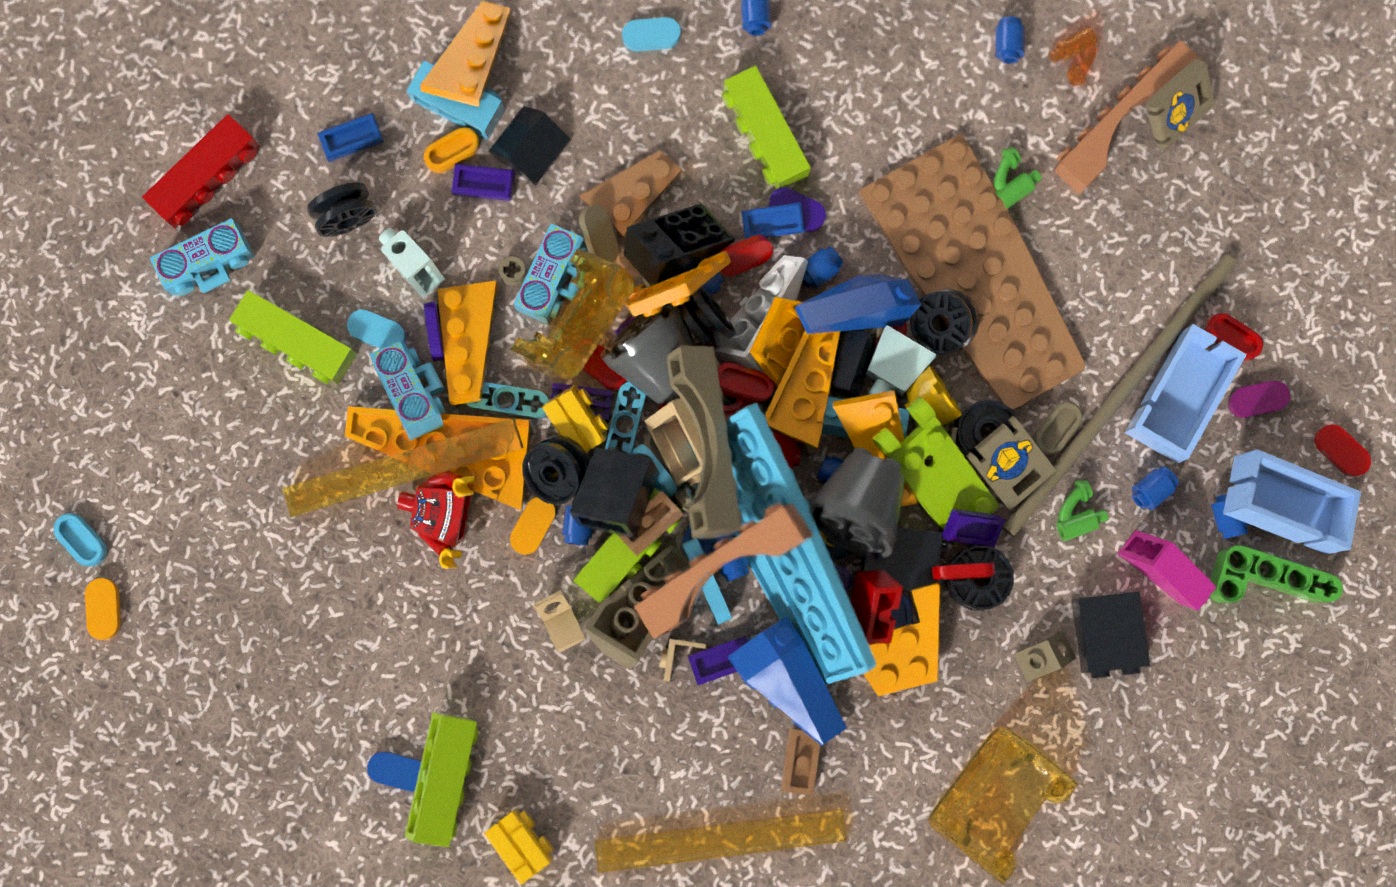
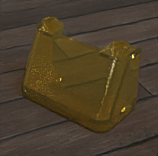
(601, 296)
(998, 799)

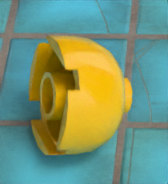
(933, 391)

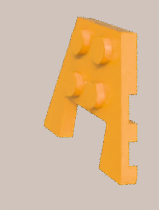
(676, 289)
(778, 338)
(914, 650)

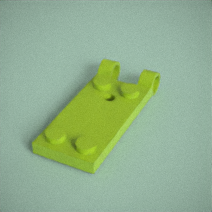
(947, 480)

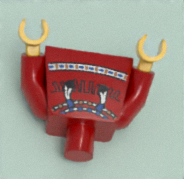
(440, 513)

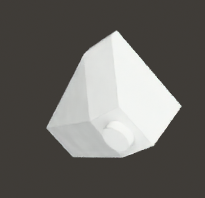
(782, 282)

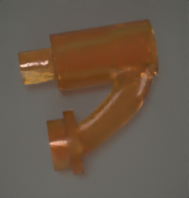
(1080, 41)

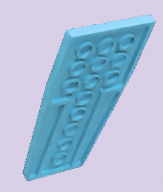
(804, 580)

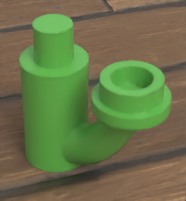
(1018, 187)
(1082, 523)

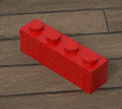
(201, 172)

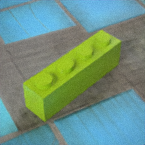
(765, 128)
(292, 337)
(614, 563)
(441, 780)

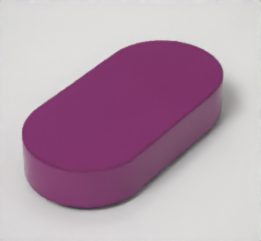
(1259, 399)

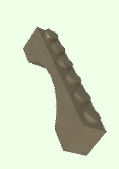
(696, 381)

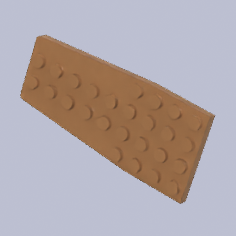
(961, 237)

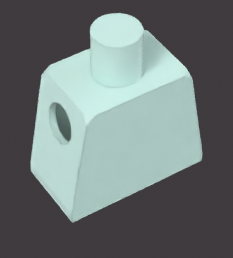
(410, 261)
(897, 362)

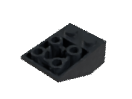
(674, 243)

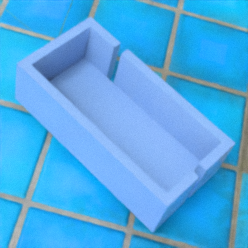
(1185, 394)
(1292, 502)

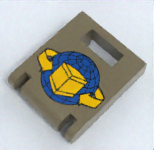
(1179, 105)
(1008, 460)

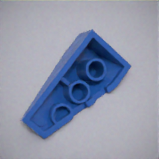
(860, 304)
(785, 674)

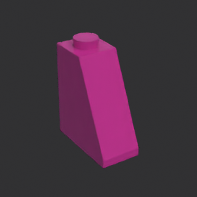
(1167, 569)

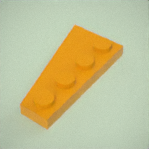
(865, 418)

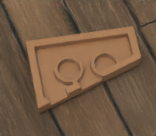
(633, 190)

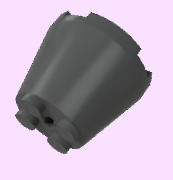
(643, 349)
(861, 504)

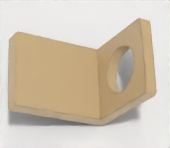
(560, 622)
(668, 655)

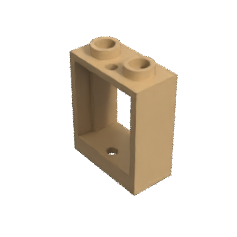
(673, 443)

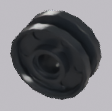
(341, 209)
(706, 318)
(962, 319)
(981, 413)
(555, 469)
(994, 590)

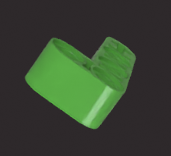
(1276, 579)

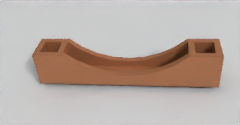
(1089, 158)
(773, 536)

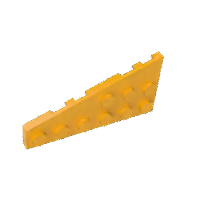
(494, 477)

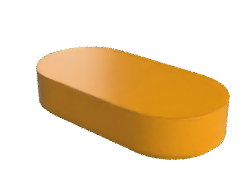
(451, 150)
(532, 526)
(102, 609)

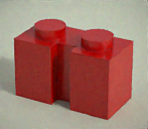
(872, 601)

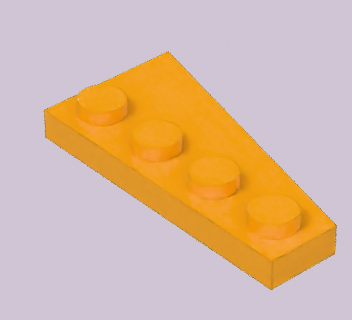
(468, 60)
(465, 329)
(804, 390)

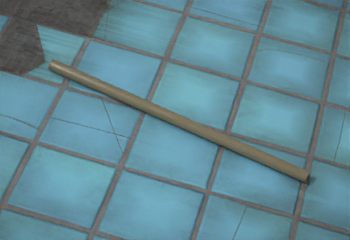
(1121, 393)

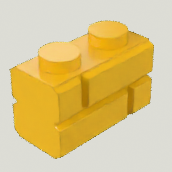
(575, 419)
(520, 845)

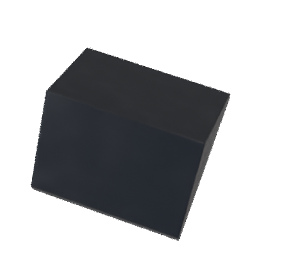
(530, 144)
(852, 362)

